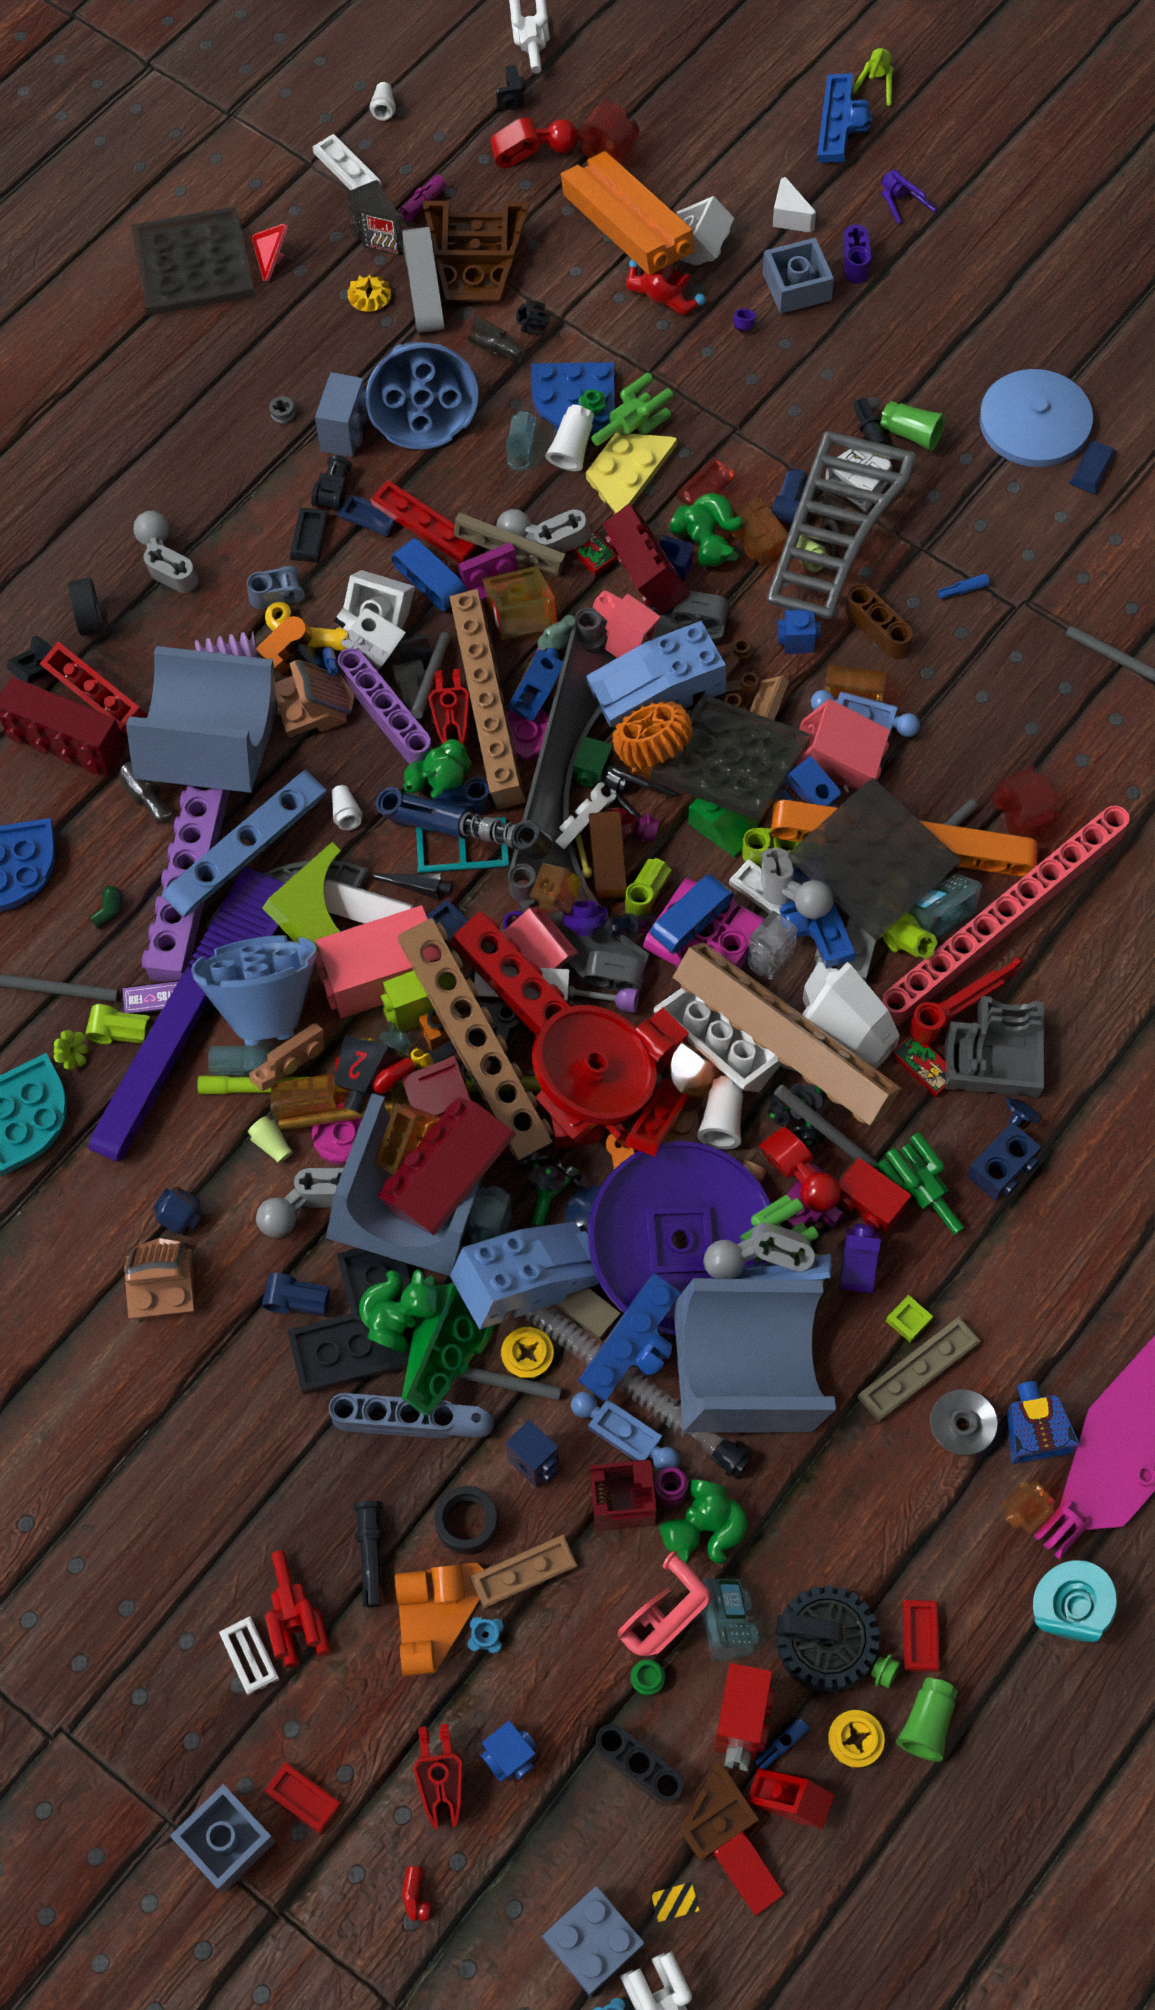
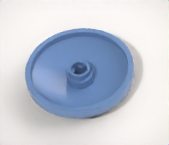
(1036, 418)

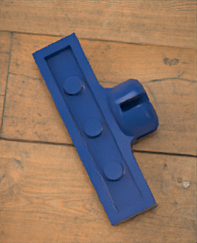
(840, 117)
(826, 931)
(633, 1340)

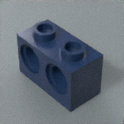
(999, 1158)

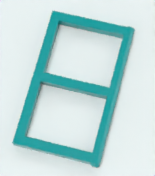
(463, 865)

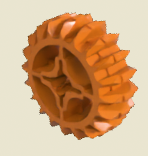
(652, 734)

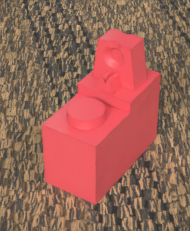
(627, 622)
(540, 939)

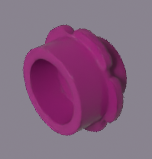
(647, 828)

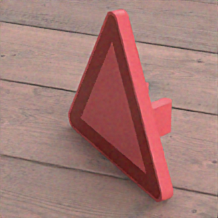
(267, 249)

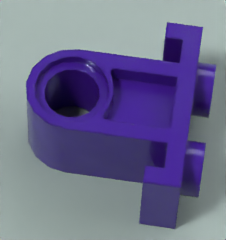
(860, 1259)

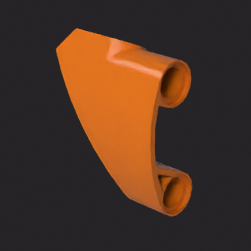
(432, 1613)

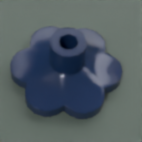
(1021, 1112)

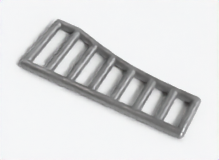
(854, 543)

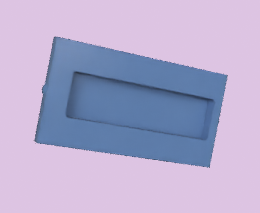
(818, 1271)

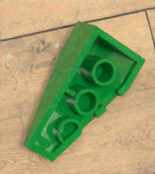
(720, 825)
(441, 1350)

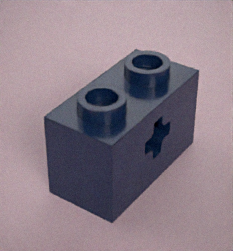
(533, 1454)

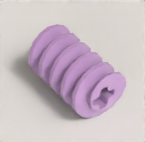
(242, 648)

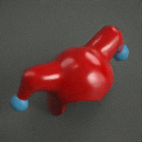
(664, 288)

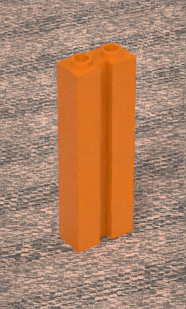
(628, 213)

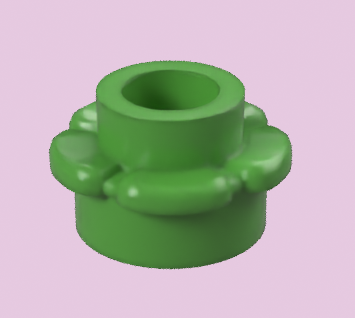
(885, 1671)

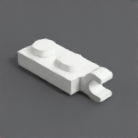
(573, 826)

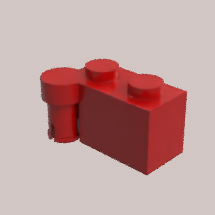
(662, 1037)

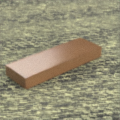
(523, 1571)

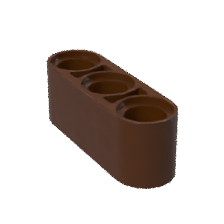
(876, 609)
(607, 855)

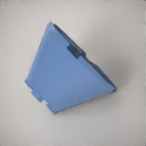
(421, 395)
(258, 984)

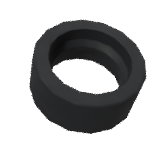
(85, 606)
(460, 1494)

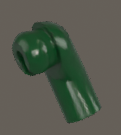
(110, 906)

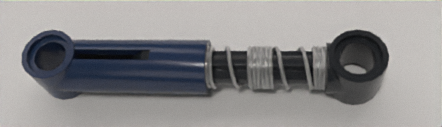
(462, 822)

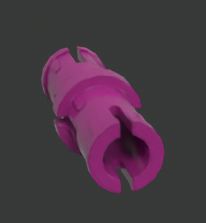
(426, 193)

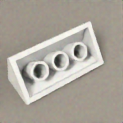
(721, 1043)

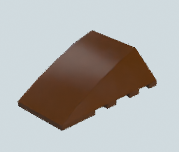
(474, 249)

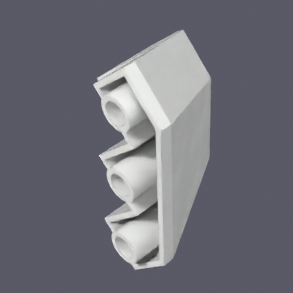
(854, 1016)

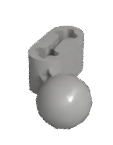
(558, 528)
(163, 563)
(812, 898)
(278, 1215)
(727, 1259)

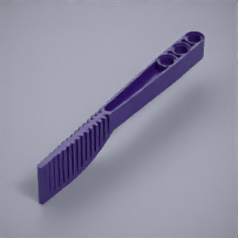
(237, 920)

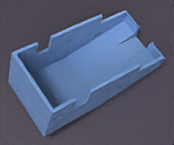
(660, 670)
(523, 1271)

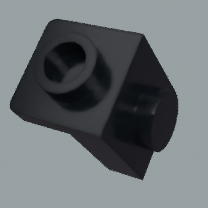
(512, 95)
(27, 665)

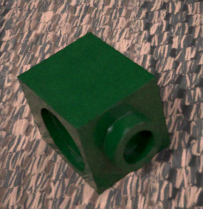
(592, 761)

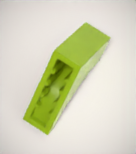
(300, 902)

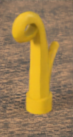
(320, 636)

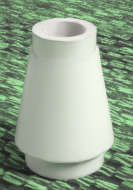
(382, 103)
(345, 809)

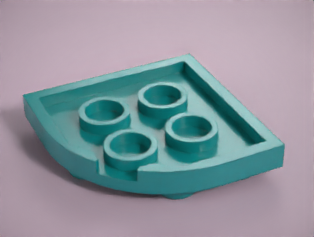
(30, 1112)

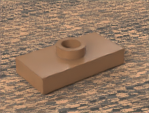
(769, 697)

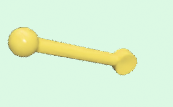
(586, 871)

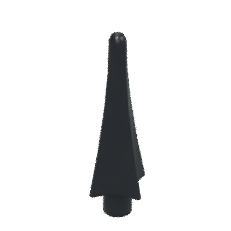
(425, 884)

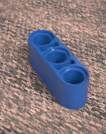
(427, 573)
(691, 913)

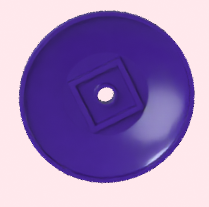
(649, 1199)

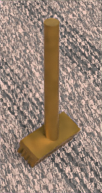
(398, 1096)

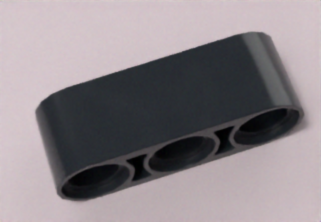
(631, 1749)

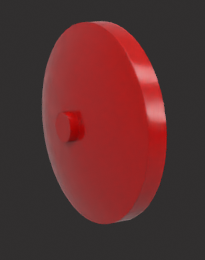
(593, 1065)

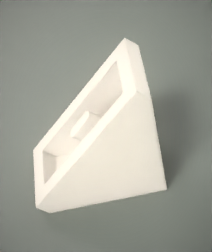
(792, 210)

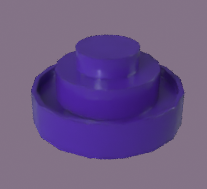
(585, 917)

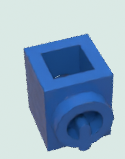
(798, 631)
(509, 1753)

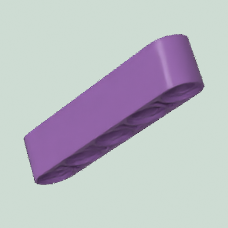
(379, 696)

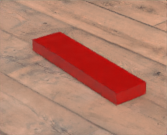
(422, 521)
(657, 1118)

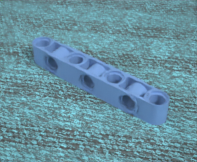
(232, 855)

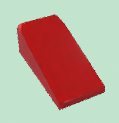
(748, 1873)

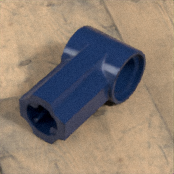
(787, 502)
(463, 796)
(287, 1294)

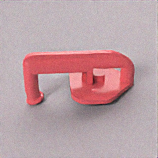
(670, 1626)

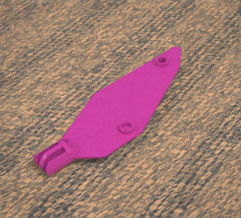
(1113, 1459)

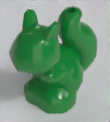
(700, 523)
(441, 769)
(390, 1318)
(708, 1513)

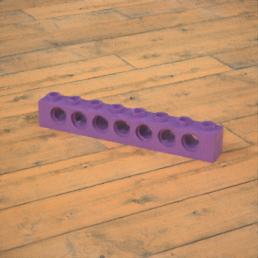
(170, 964)

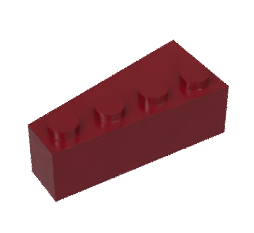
(644, 560)

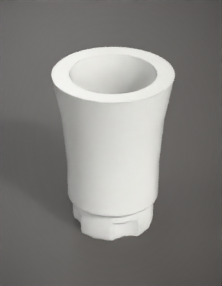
(571, 439)
(722, 1115)

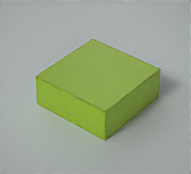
(909, 1318)

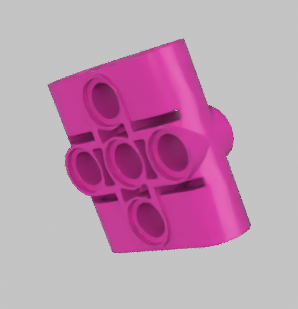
(726, 929)

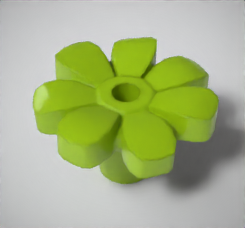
(69, 1049)

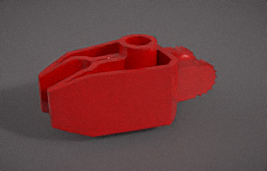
(451, 708)
(439, 1773)

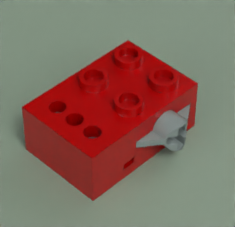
(742, 1715)

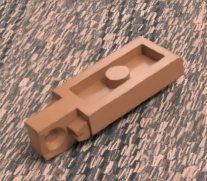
(288, 1057)

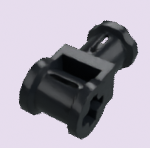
(331, 486)

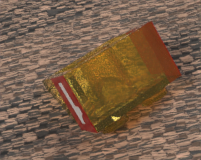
(520, 602)

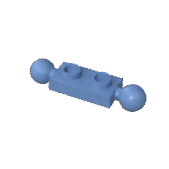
(877, 711)
(624, 1431)

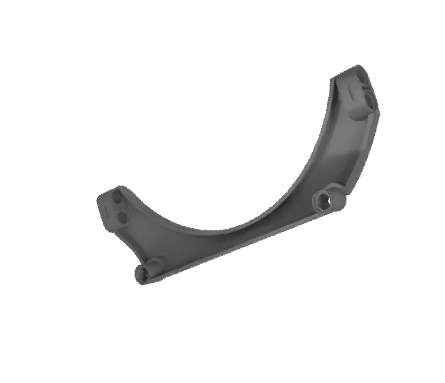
(601, 958)

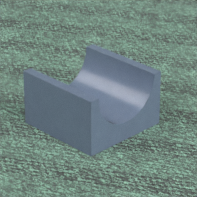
(204, 720)
(368, 1224)
(748, 1356)

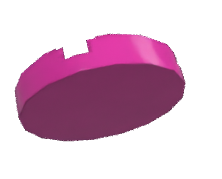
(528, 734)
(335, 1139)

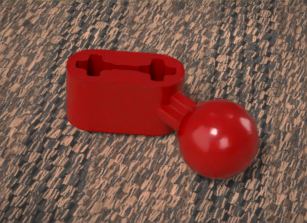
(523, 139)
(791, 1157)

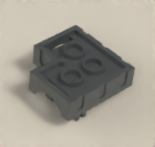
(999, 1050)

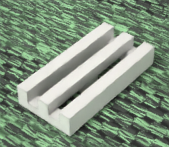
(261, 1682)

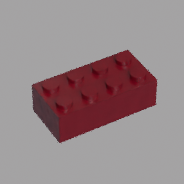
(60, 727)

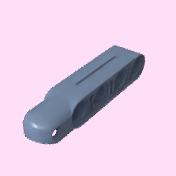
(462, 1424)

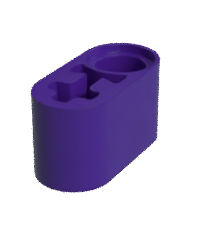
(856, 253)

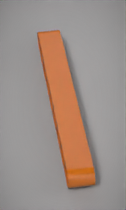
(974, 847)

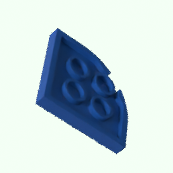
(561, 385)
(25, 860)

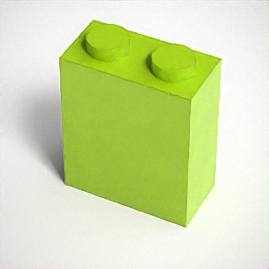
(407, 1000)

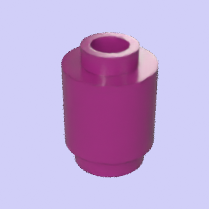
(670, 1478)

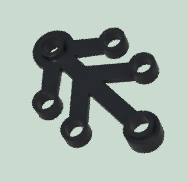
(475, 1037)

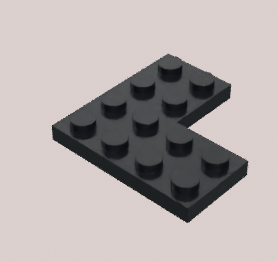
(338, 1348)

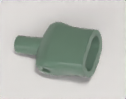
(557, 635)

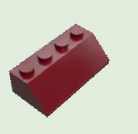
(445, 1165)

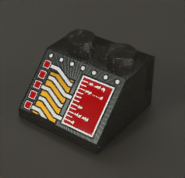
(375, 219)

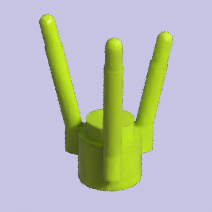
(878, 66)

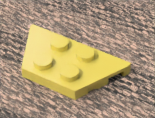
(628, 467)

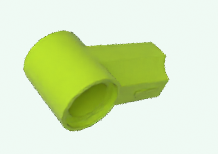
(647, 887)
(910, 937)
(109, 1024)

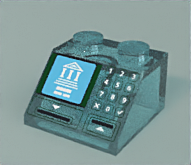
(947, 904)
(727, 1620)

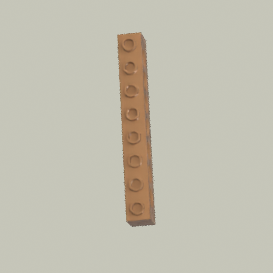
(487, 700)
(434, 935)

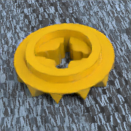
(378, 298)
(527, 1338)
(863, 1724)

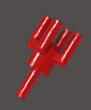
(291, 1615)

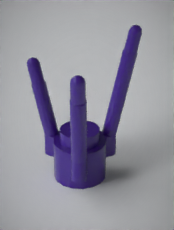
(898, 186)

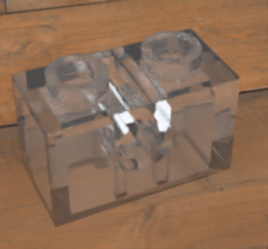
(772, 945)

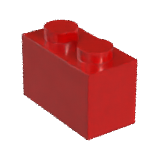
(872, 1196)

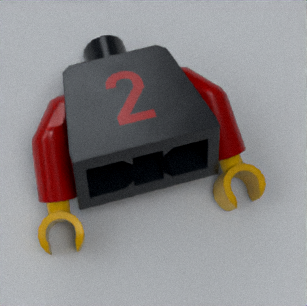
(373, 1068)

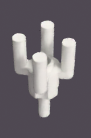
(530, 31)
(673, 1995)

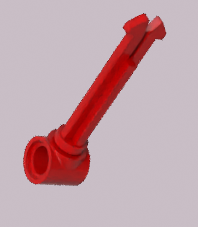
(942, 1013)

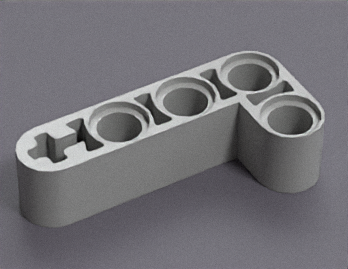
(423, 279)

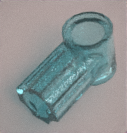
(520, 441)
(237, 1059)

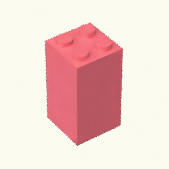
(363, 957)

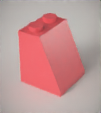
(845, 744)

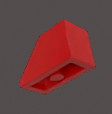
(790, 1798)

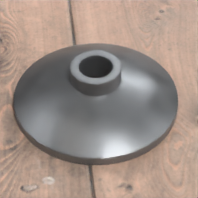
(966, 1407)

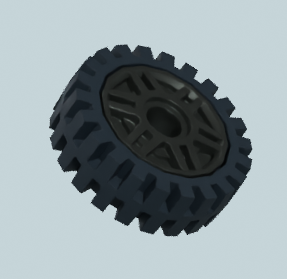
(834, 1666)

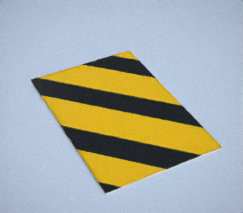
(675, 1902)

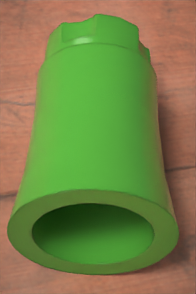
(914, 424)
(929, 1720)

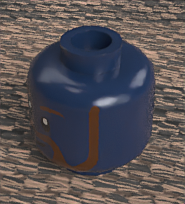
(177, 1210)

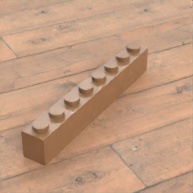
(786, 1033)

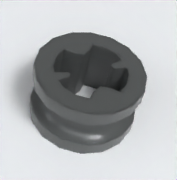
(284, 417)

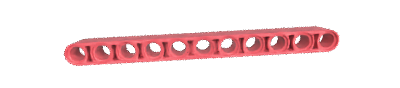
(1011, 902)

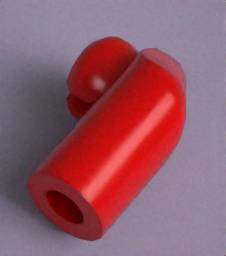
(414, 1907)

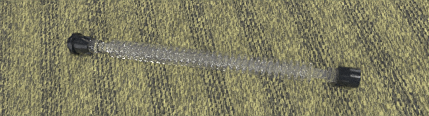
(722, 1452)

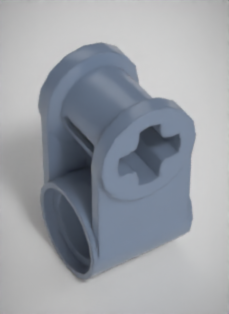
(274, 587)

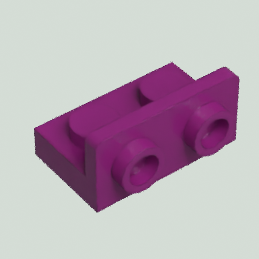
(489, 564)

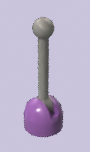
(625, 1000)

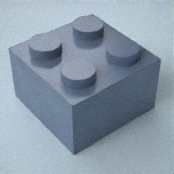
(797, 275)
(342, 415)
(222, 1839)
(593, 1941)

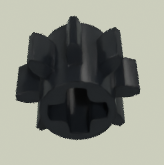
(533, 317)

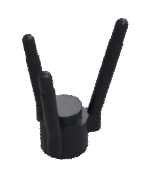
(620, 780)

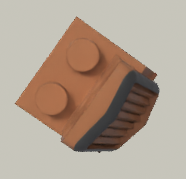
(312, 699)
(159, 1279)

